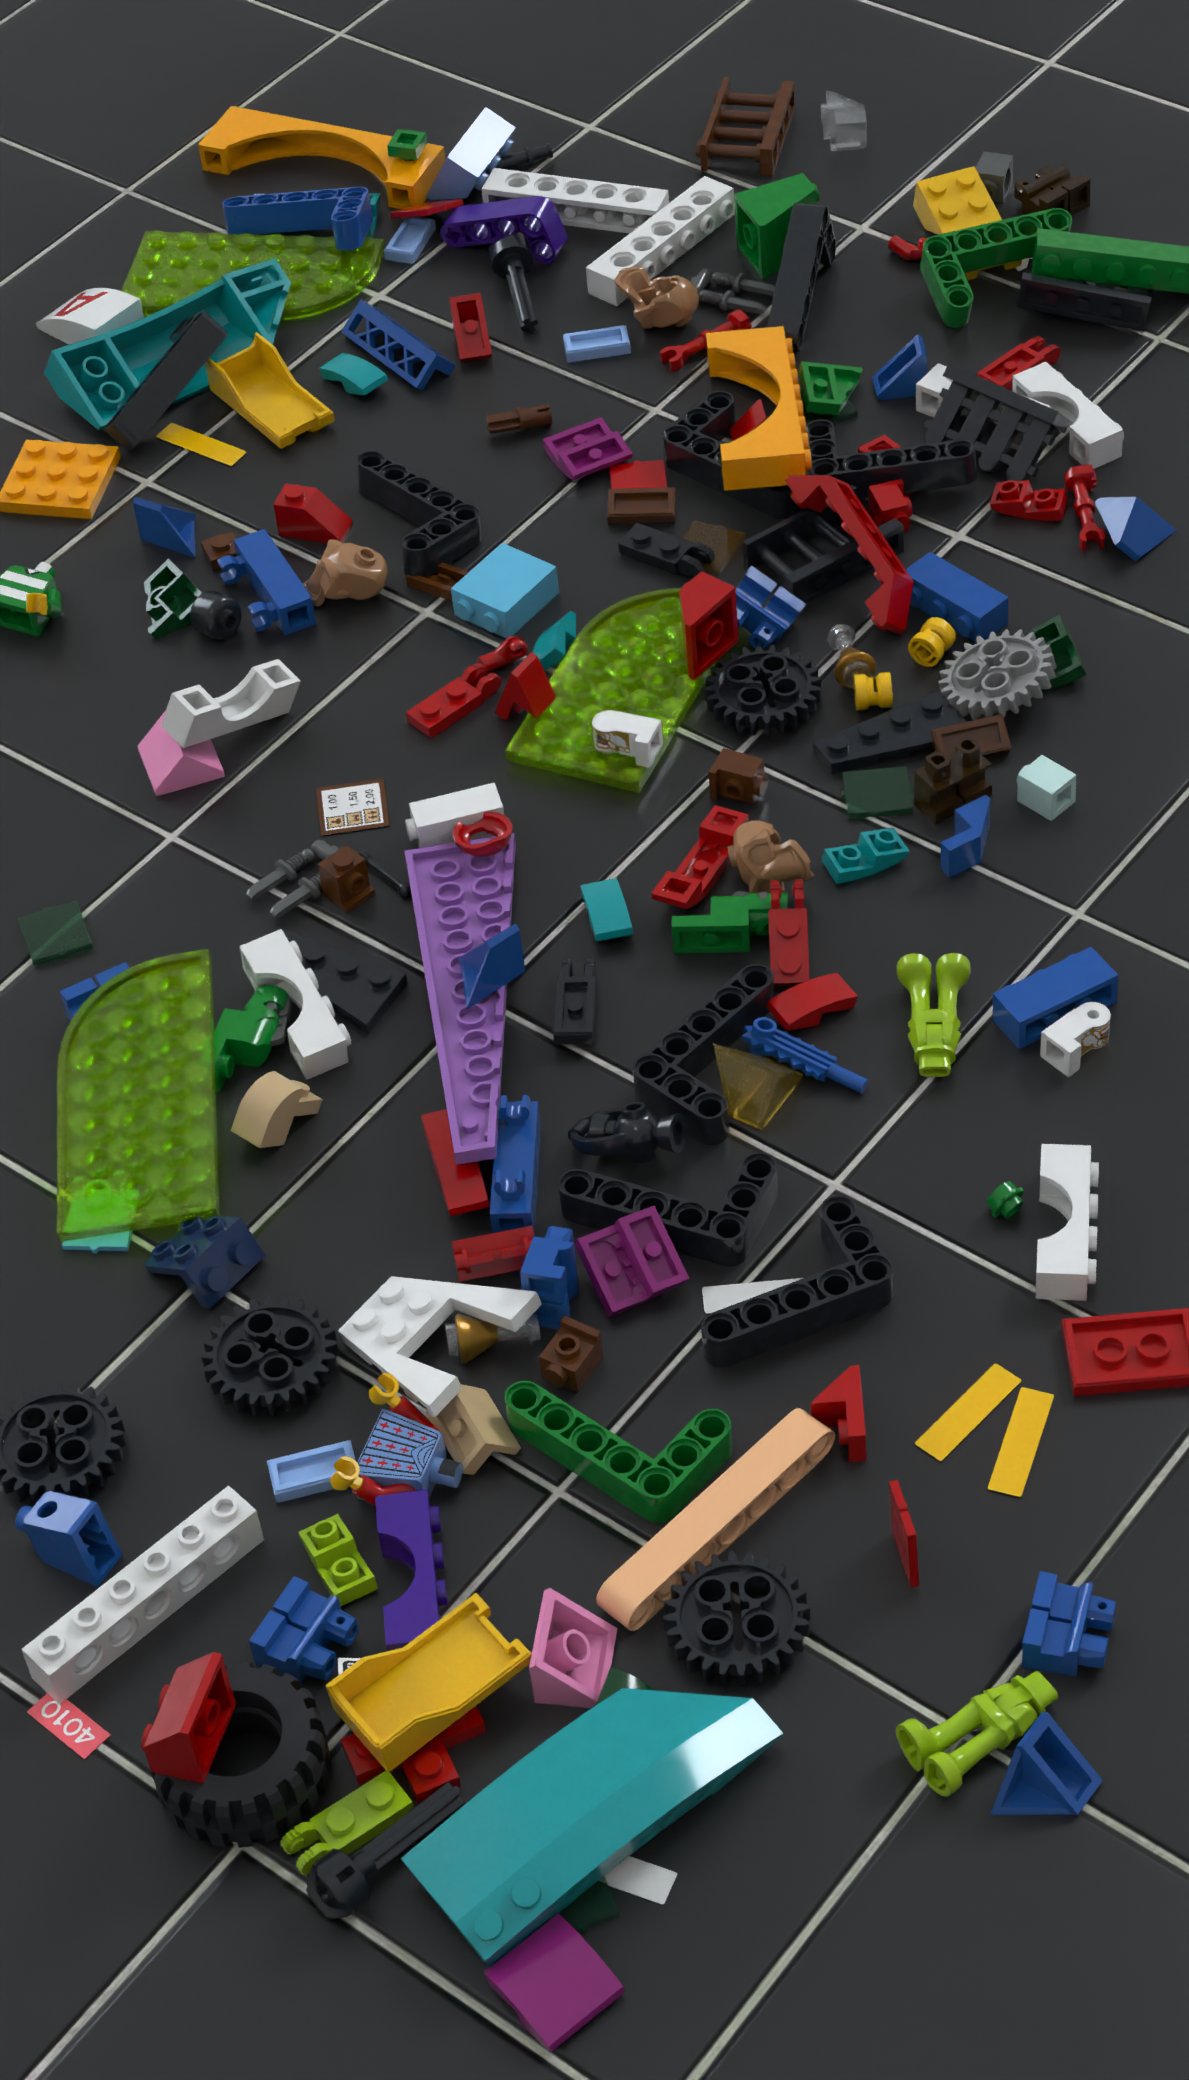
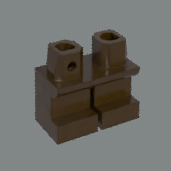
(1053, 190)
(951, 780)

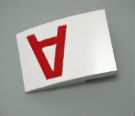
(91, 315)

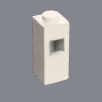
(435, 817)

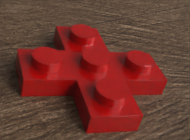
(427, 1767)

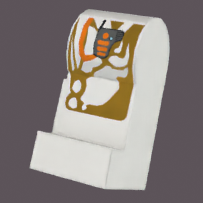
(628, 735)
(1075, 1035)

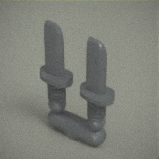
(737, 283)
(288, 870)

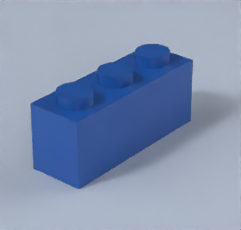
(957, 598)
(1051, 993)

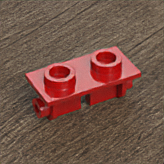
(492, 1253)

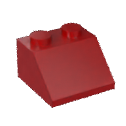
(707, 621)
(190, 1720)

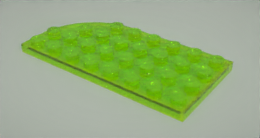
(182, 263)
(620, 662)
(139, 1102)

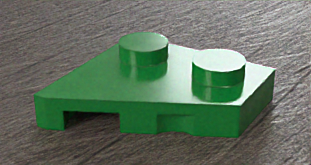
(827, 386)

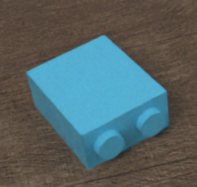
(505, 590)

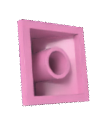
(176, 767)
(570, 1653)

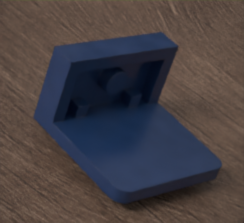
(208, 1256)

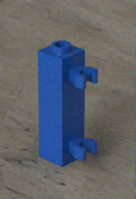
(273, 580)
(516, 1165)

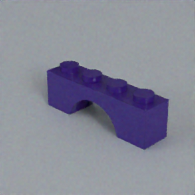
(407, 1535)

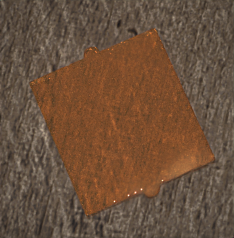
(721, 541)

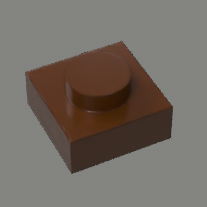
(217, 547)

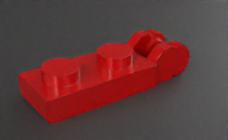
(1018, 360)
(454, 700)
(788, 938)

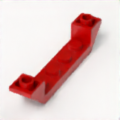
(892, 600)

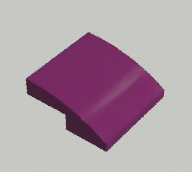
(586, 449)
(631, 1261)
(554, 1982)

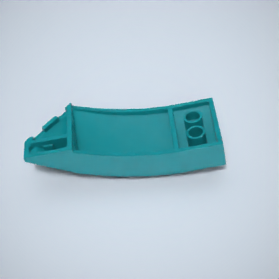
(106, 369)
(582, 1808)

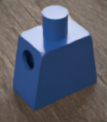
(70, 1536)

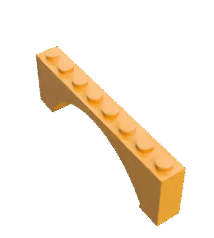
(255, 136)
(780, 444)

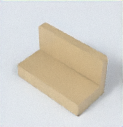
(474, 1429)

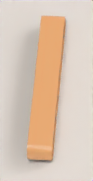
(715, 1518)

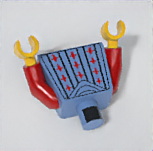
(400, 1454)

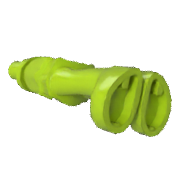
(934, 1031)
(999, 1713)

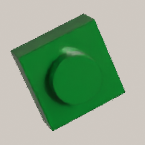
(407, 144)

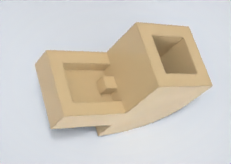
(270, 1109)

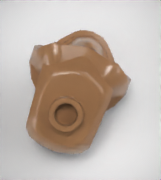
(659, 301)
(347, 572)
(763, 859)

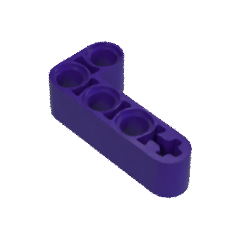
(493, 221)

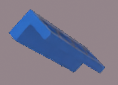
(403, 338)

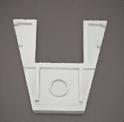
(409, 1311)

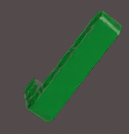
(978, 247)
(569, 1435)

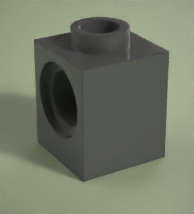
(996, 174)

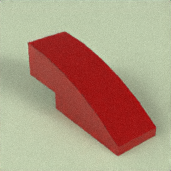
(460, 1183)

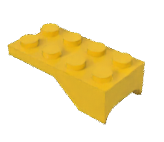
(956, 203)
(266, 393)
(417, 1691)

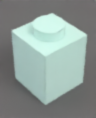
(1046, 787)

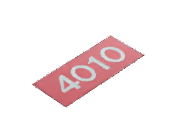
(69, 1725)

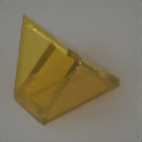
(754, 1084)

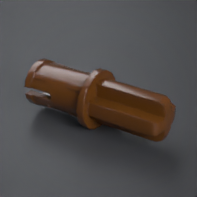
(519, 419)

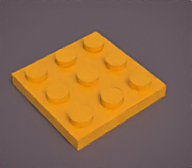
(59, 479)

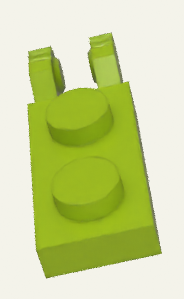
(349, 1821)

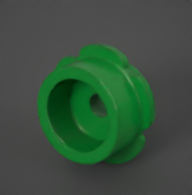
(1005, 1200)

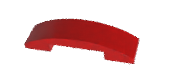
(703, 863)

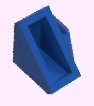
(902, 372)
(1133, 525)
(165, 526)
(492, 965)
(1046, 1774)

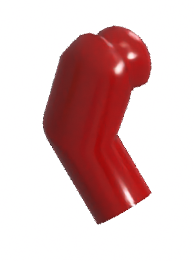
(906, 250)
(506, 653)

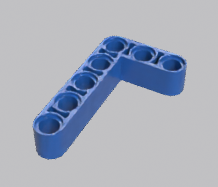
(340, 208)

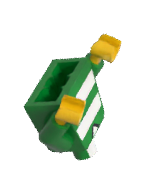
(28, 598)

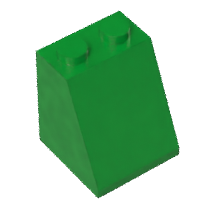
(764, 219)

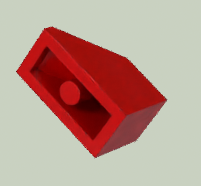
(309, 515)

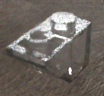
(843, 122)

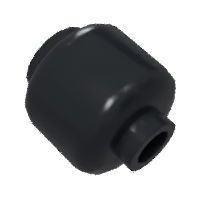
(215, 615)

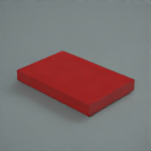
(1127, 1351)

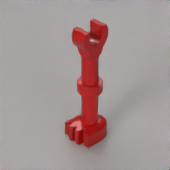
(679, 354)
(1081, 481)

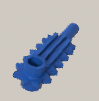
(769, 1041)

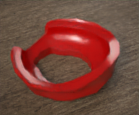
(491, 823)

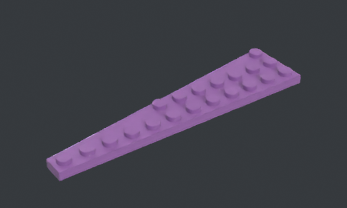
(456, 908)

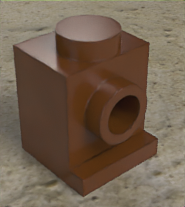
(737, 777)
(345, 879)
(571, 1355)

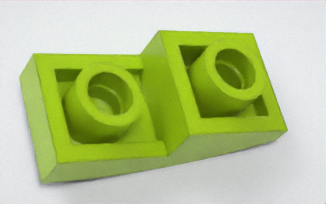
(338, 1560)

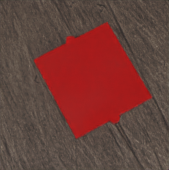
(426, 208)
(638, 475)
(904, 1533)

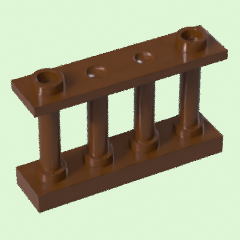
(770, 136)

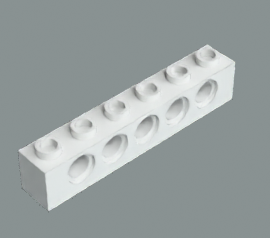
(580, 200)
(663, 237)
(143, 1594)

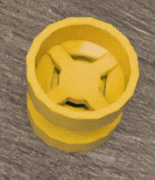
(931, 642)
(865, 695)

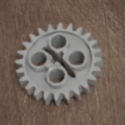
(998, 674)

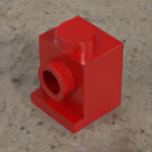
(888, 502)

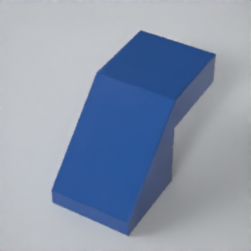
(971, 832)

